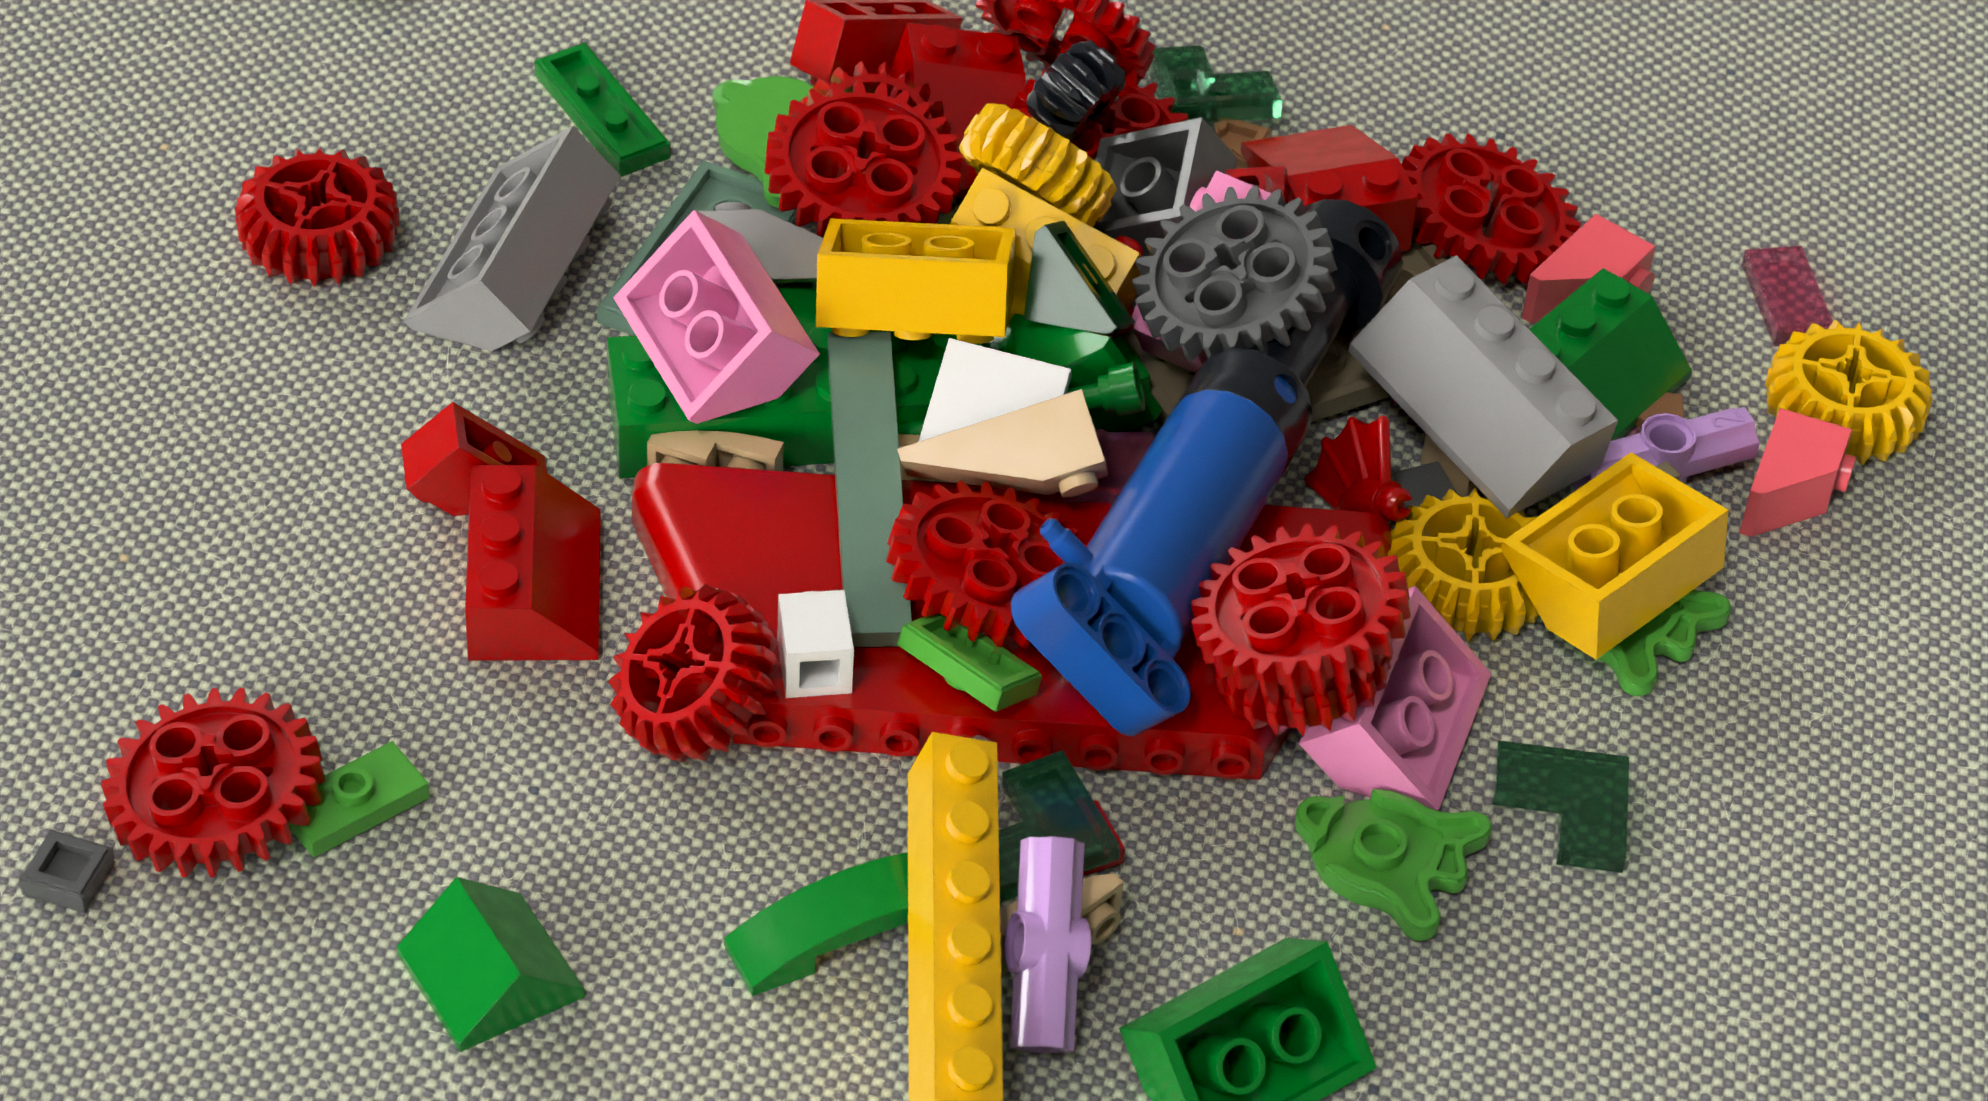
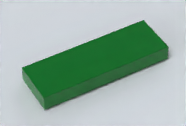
(602, 109)

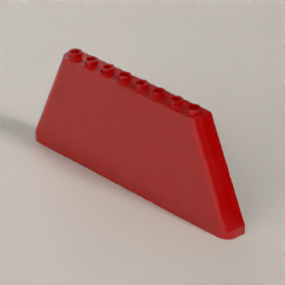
(781, 536)

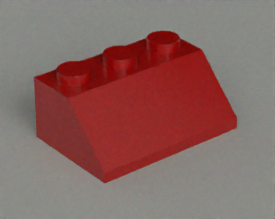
(531, 567)

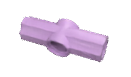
(1687, 444)
(1047, 945)

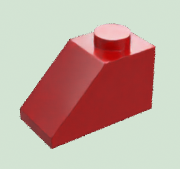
(442, 452)

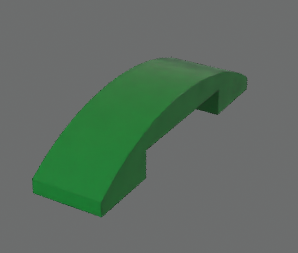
(818, 918)

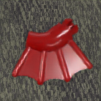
(1357, 471)

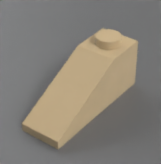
(1028, 449)

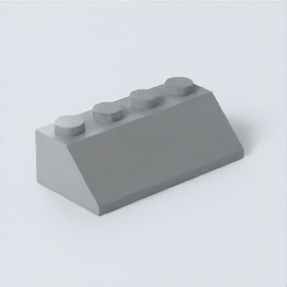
(516, 245)
(1484, 387)

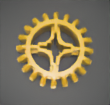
(1038, 162)
(1854, 383)
(1458, 563)

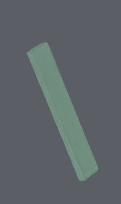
(867, 483)

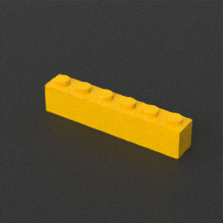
(954, 922)

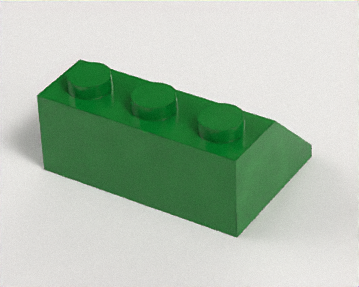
(1615, 346)
(1254, 1032)

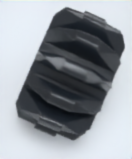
(1076, 90)

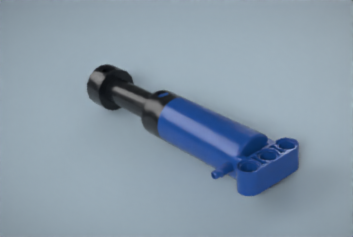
(1125, 600)

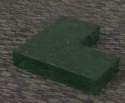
(1199, 93)
(1581, 787)
(1051, 804)

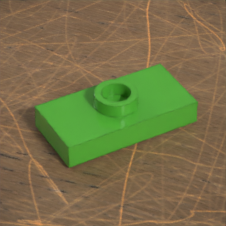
(974, 667)
(361, 798)

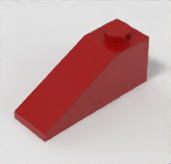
(857, 30)

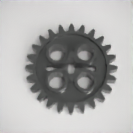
(1235, 274)

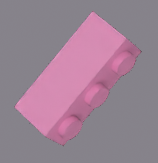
(714, 321)
(1416, 723)

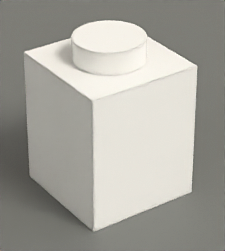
(815, 643)

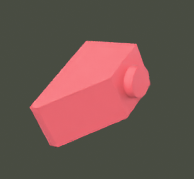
(1584, 254)
(1797, 473)

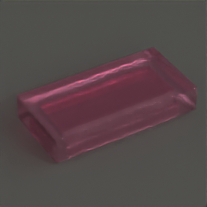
(1785, 291)

